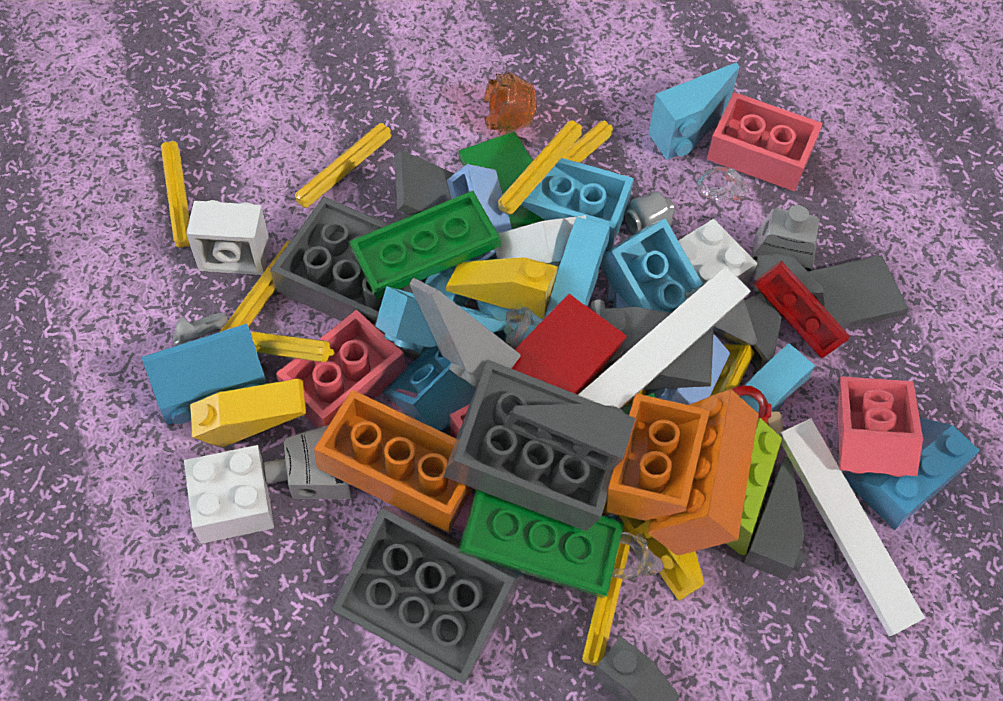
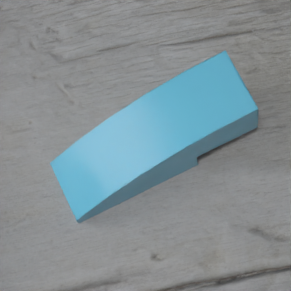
(580, 262)
(780, 377)

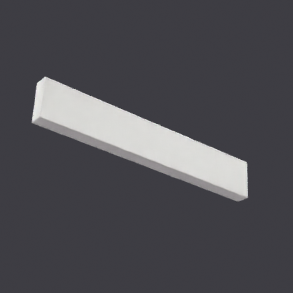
(667, 340)
(851, 528)

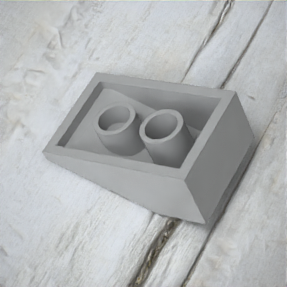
(460, 335)

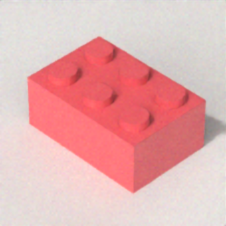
(764, 141)
(360, 363)
(878, 426)

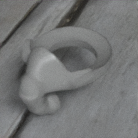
(186, 331)

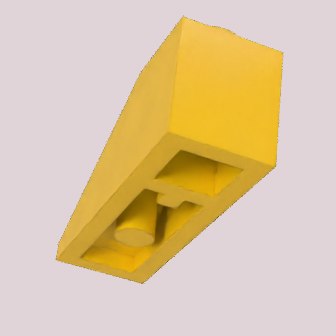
(506, 283)
(246, 411)
(679, 572)

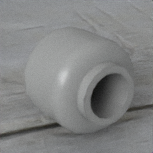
(648, 210)

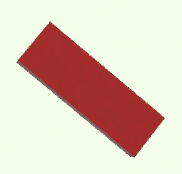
(801, 309)

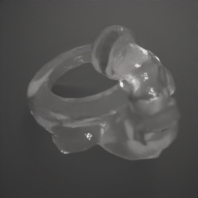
(733, 190)
(519, 322)
(645, 561)

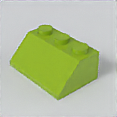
(762, 463)

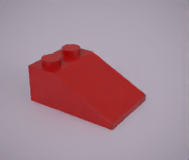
(569, 346)

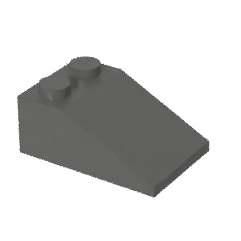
(688, 370)

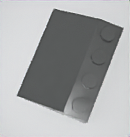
(321, 266)
(519, 467)
(426, 594)

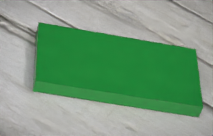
(509, 159)
(425, 243)
(542, 545)

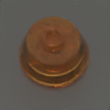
(510, 103)

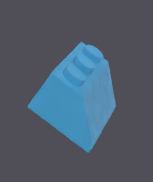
(202, 369)
(437, 388)
(942, 458)

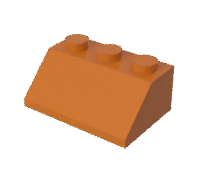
(658, 460)

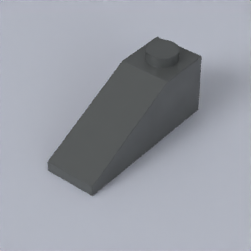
(580, 430)
(779, 529)

